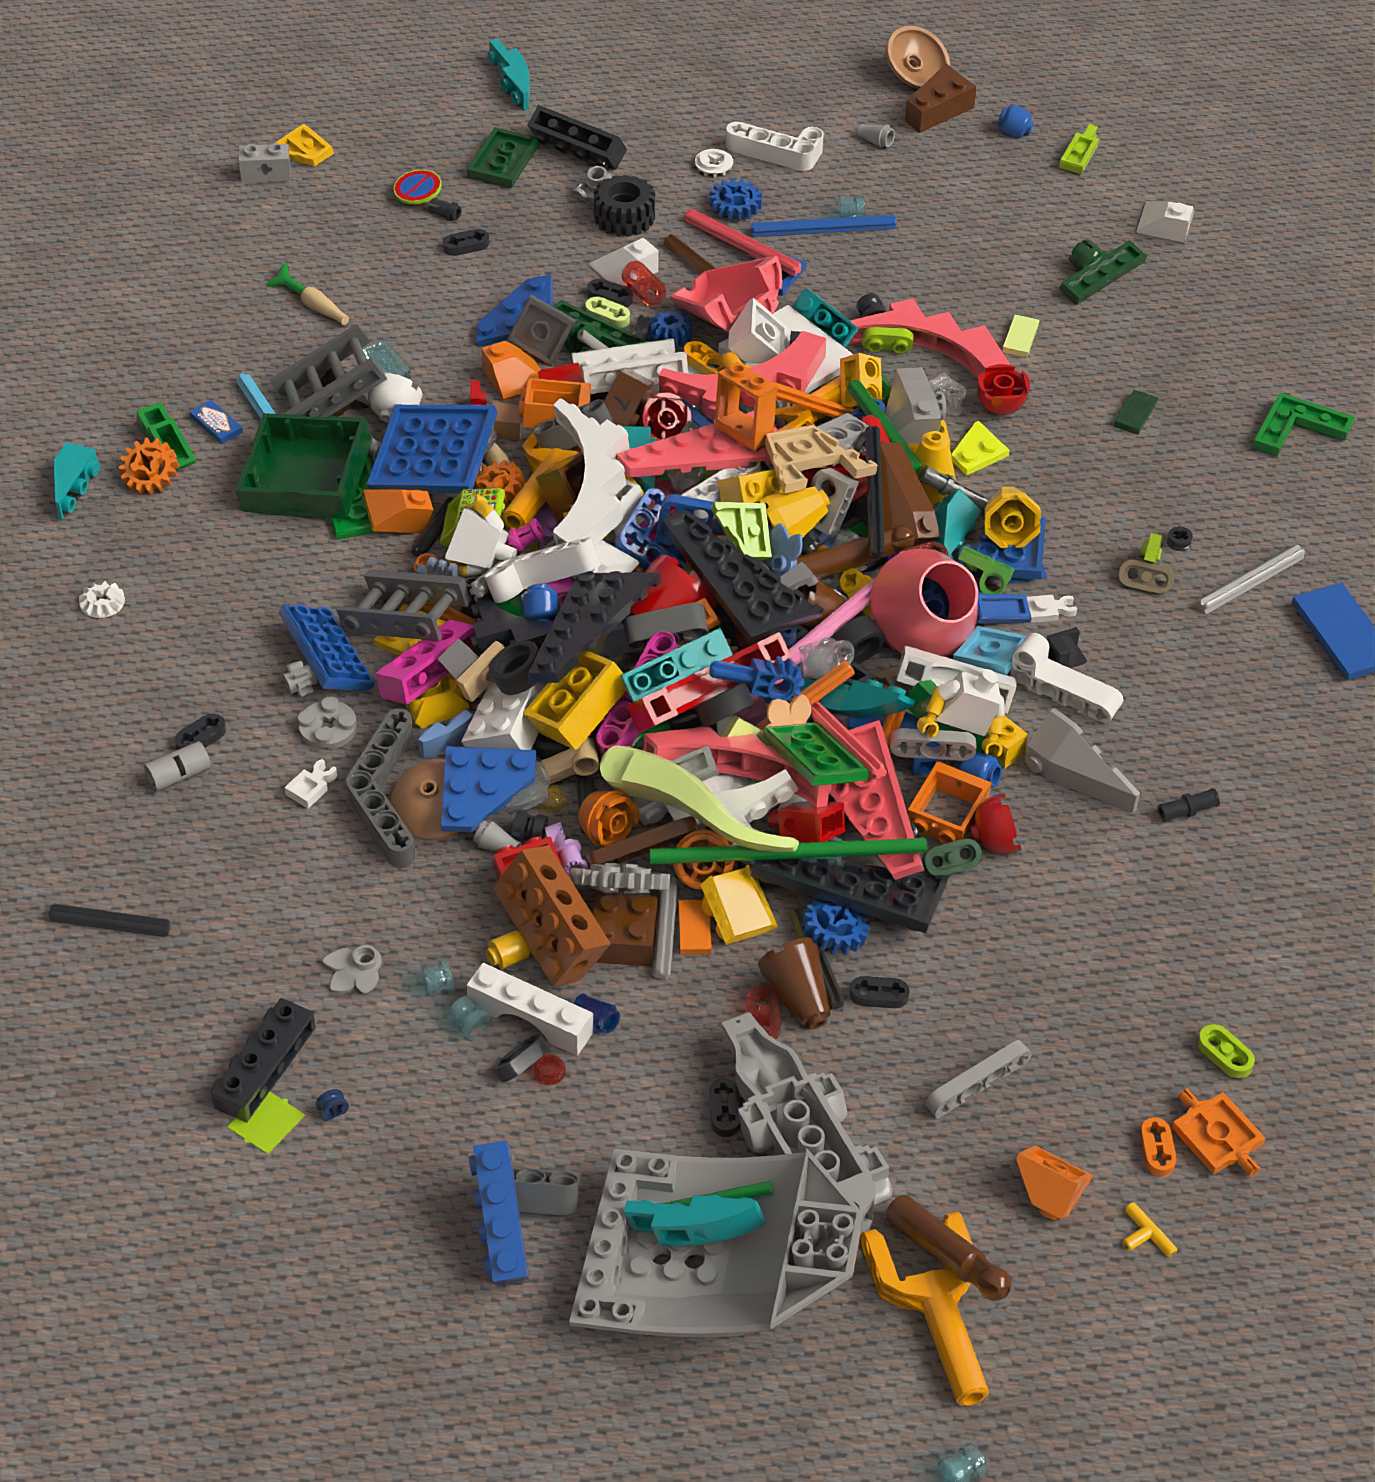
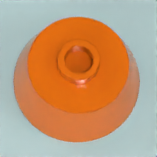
(607, 816)
(696, 873)

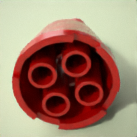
(675, 589)

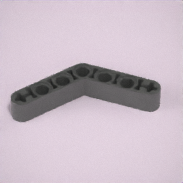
(365, 786)

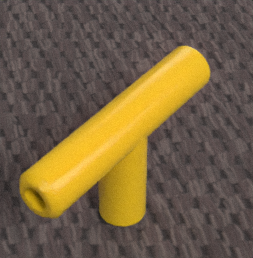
(1147, 1231)

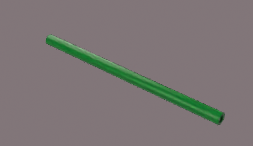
(804, 850)

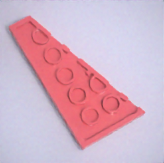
(694, 448)
(878, 805)

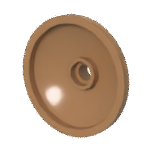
(915, 55)
(419, 809)

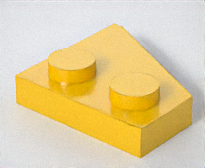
(306, 146)

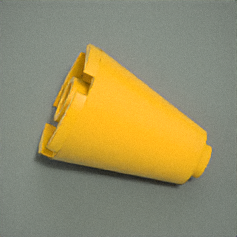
(935, 453)

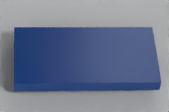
(1340, 628)
(326, 648)

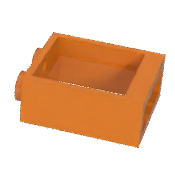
(541, 394)
(727, 412)
(946, 780)

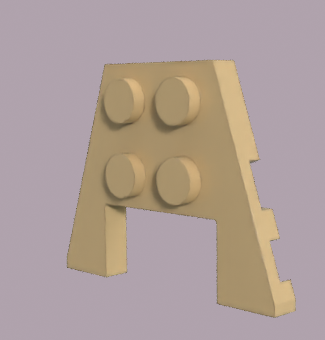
(810, 448)

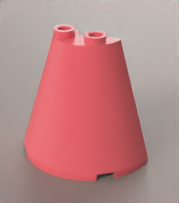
(724, 292)

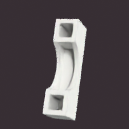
(921, 666)
(556, 1018)

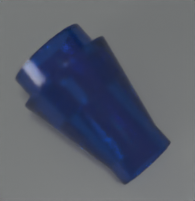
(604, 1014)

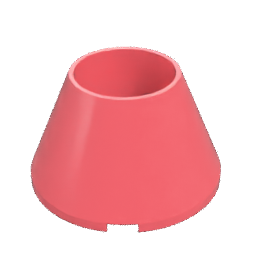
(900, 607)

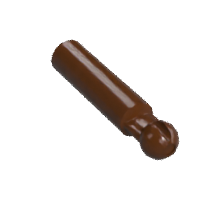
(855, 552)
(948, 1247)

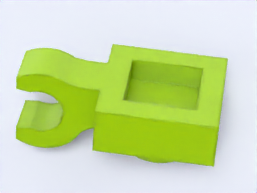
(1151, 548)

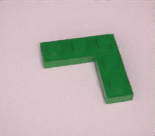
(1292, 410)

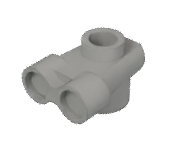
(586, 190)

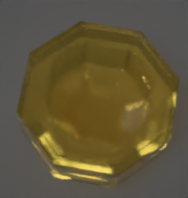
(556, 800)

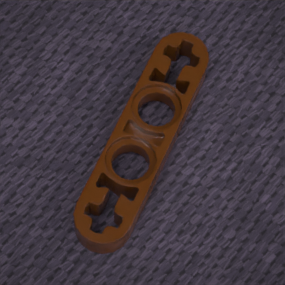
(643, 842)

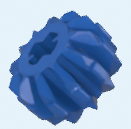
(671, 326)

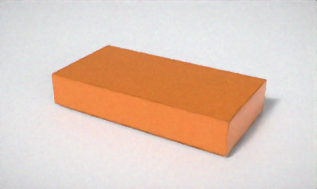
(693, 928)

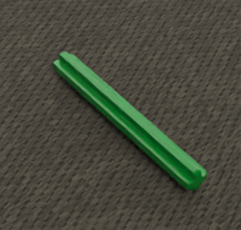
(870, 407)

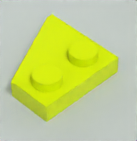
(978, 450)

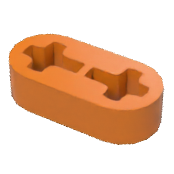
(1151, 1147)

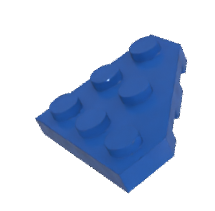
(499, 322)
(1025, 560)
(482, 783)

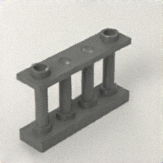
(339, 392)
(407, 588)

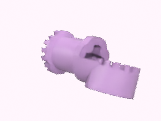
(567, 850)

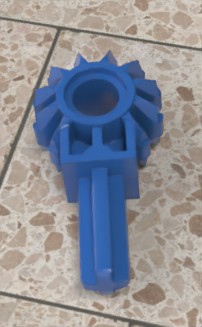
(762, 676)

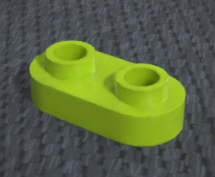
(886, 338)
(1228, 1051)

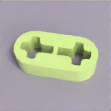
(608, 311)

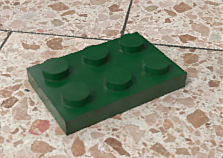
(503, 157)

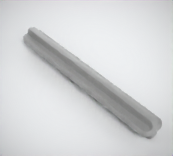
(1250, 579)

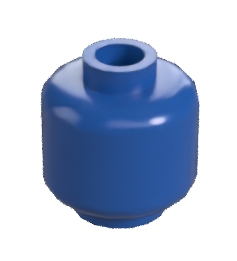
(1015, 121)
(540, 603)
(982, 766)

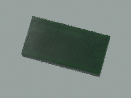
(1136, 412)

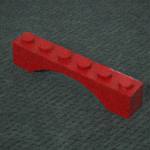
(700, 685)

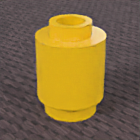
(507, 950)

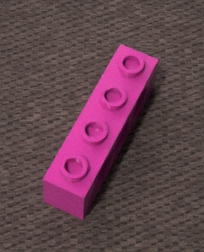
(419, 665)

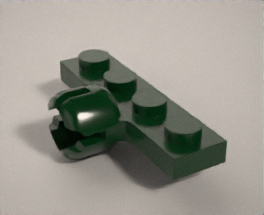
(1099, 268)
(600, 329)

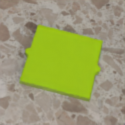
(268, 1124)

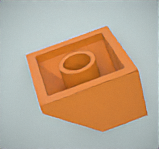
(508, 368)
(398, 510)
(1051, 1182)

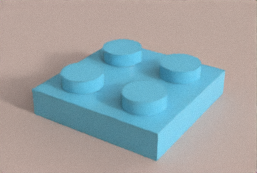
(989, 649)

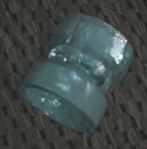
(851, 207)
(467, 1016)
(963, 1466)

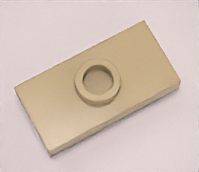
(477, 676)

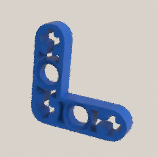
(683, 503)
(640, 535)

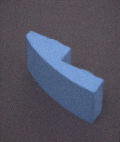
(439, 736)

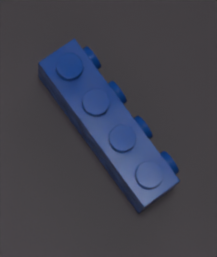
(500, 1212)

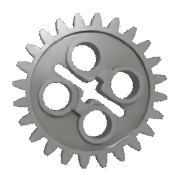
(611, 879)

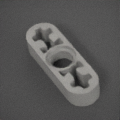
(953, 738)

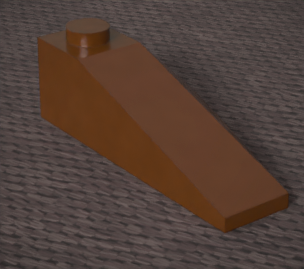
(904, 496)

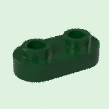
(950, 857)

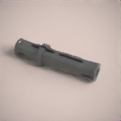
(946, 485)

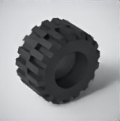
(624, 205)

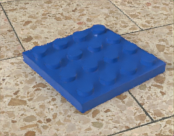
(433, 448)

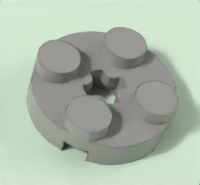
(331, 711)

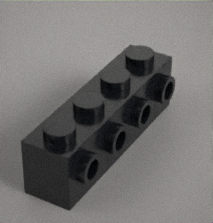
(577, 137)
(263, 1059)

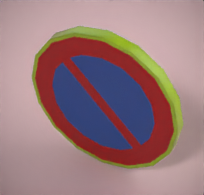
(417, 186)

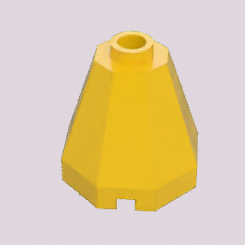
(797, 509)
(1011, 518)

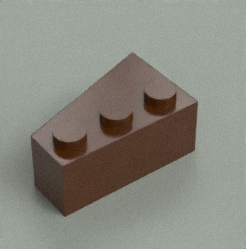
(940, 99)

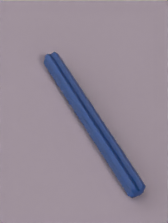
(827, 225)

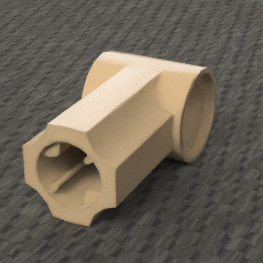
(570, 762)

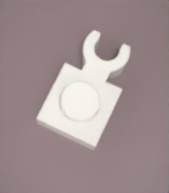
(1047, 609)
(308, 786)

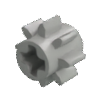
(299, 679)

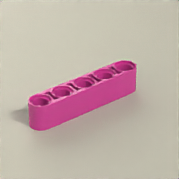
(626, 732)

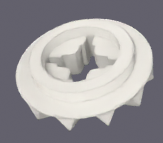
(724, 161)
(102, 607)

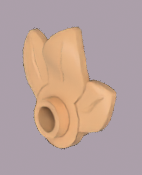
(782, 713)

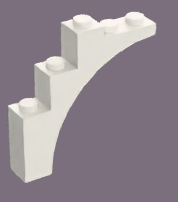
(596, 507)
(743, 803)

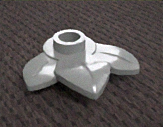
(351, 971)

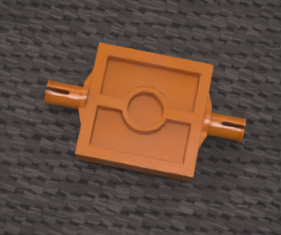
(1218, 1133)

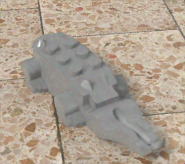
(800, 1112)

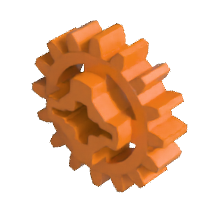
(136, 472)
(501, 476)

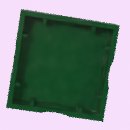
(304, 466)

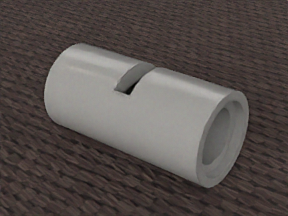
(177, 766)

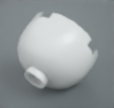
(391, 392)

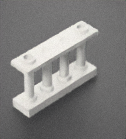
(646, 359)

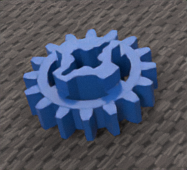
(735, 199)
(835, 926)

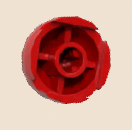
(1002, 389)
(664, 415)
(995, 826)

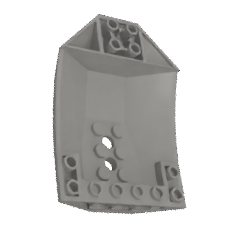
(744, 1280)

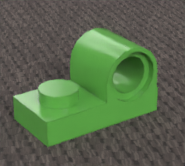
(973, 560)

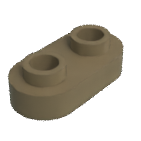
(1146, 576)

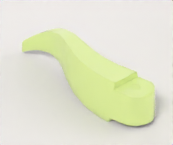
(664, 782)

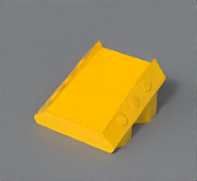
(438, 703)
(737, 905)

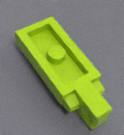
(1080, 150)

